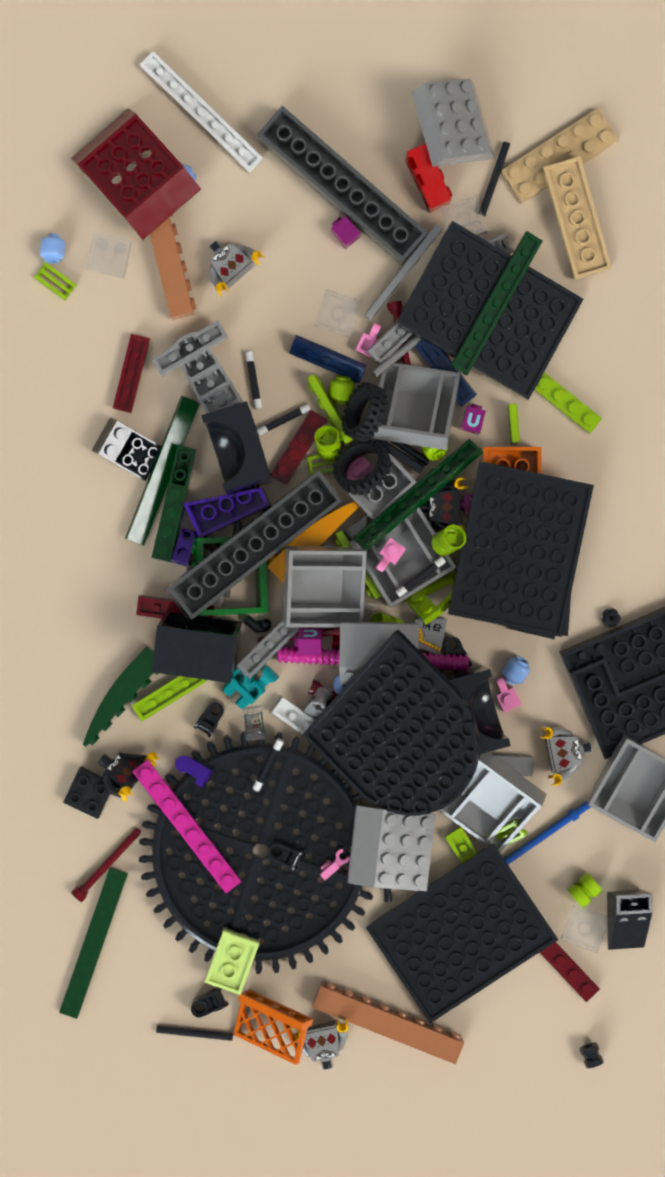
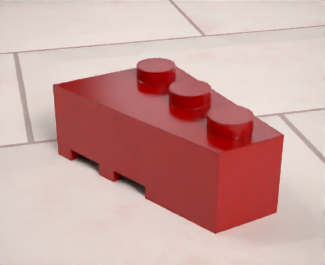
(428, 179)

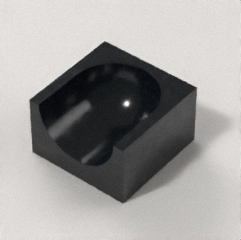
(237, 448)
(197, 647)
(476, 691)

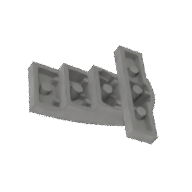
(201, 367)

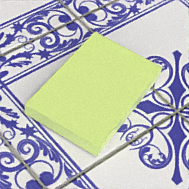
(232, 961)

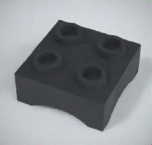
(87, 793)

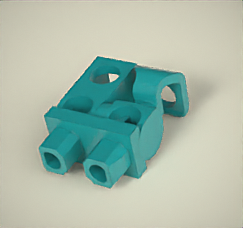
(249, 688)

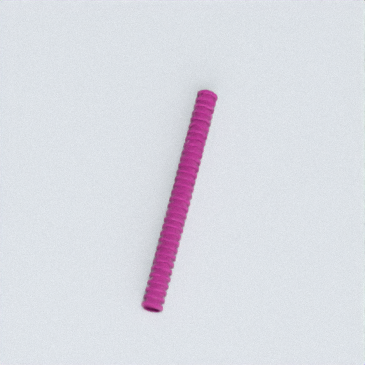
(332, 656)

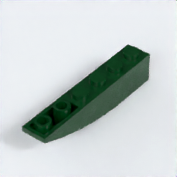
(173, 505)
(121, 692)

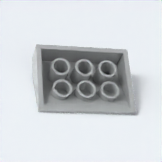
(363, 639)

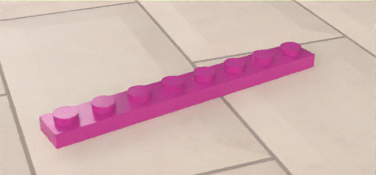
(186, 826)

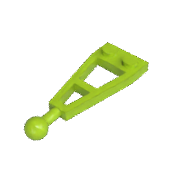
(423, 606)

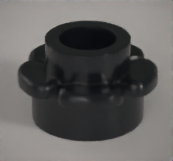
(612, 612)

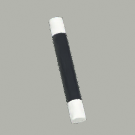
(253, 380)
(283, 419)
(421, 576)
(268, 764)

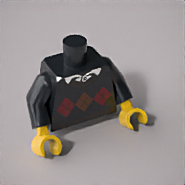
(444, 505)
(118, 774)

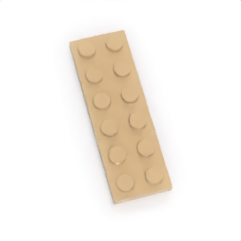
(583, 138)
(577, 217)

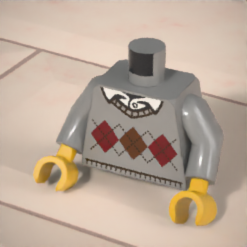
(231, 264)
(563, 752)
(324, 1041)

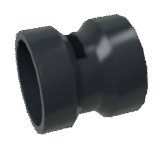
(591, 1055)

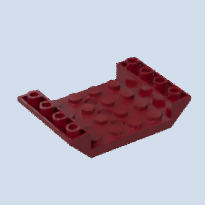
(149, 191)

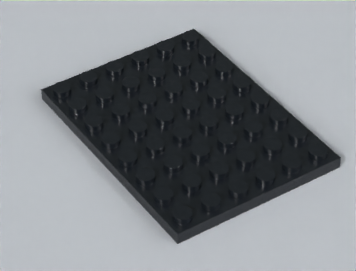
(454, 293)
(520, 549)
(462, 933)

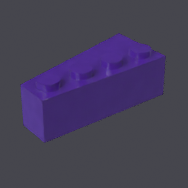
(222, 511)

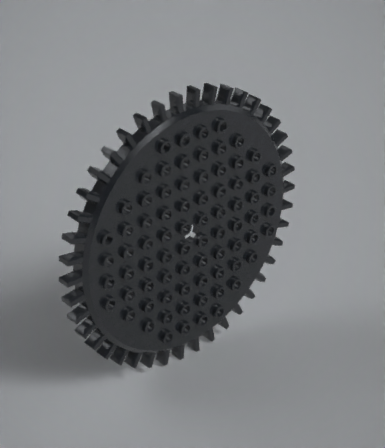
(178, 891)

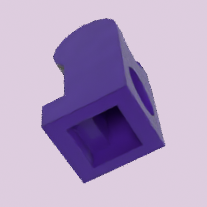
(182, 552)
(189, 765)

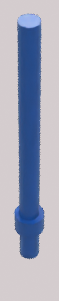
(573, 814)

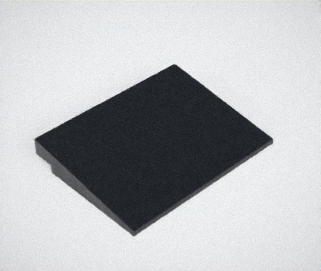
(622, 681)

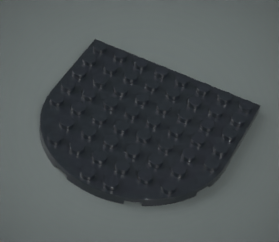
(400, 732)

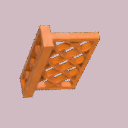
(280, 1013)

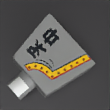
(431, 635)

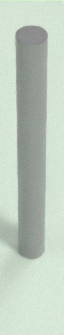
(395, 356)

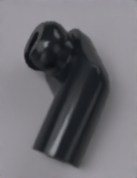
(258, 626)

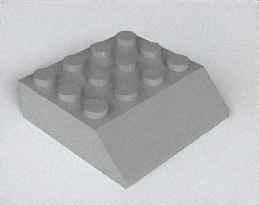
(452, 122)
(418, 405)
(415, 536)
(323, 586)
(633, 788)
(493, 799)
(390, 849)

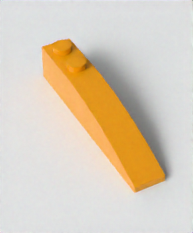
(313, 536)

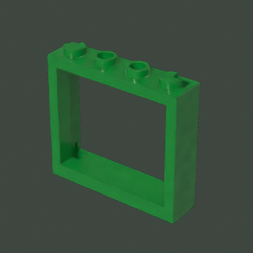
(261, 581)

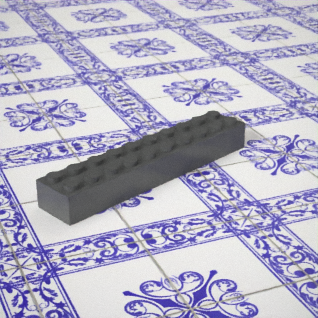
(342, 185)
(252, 545)

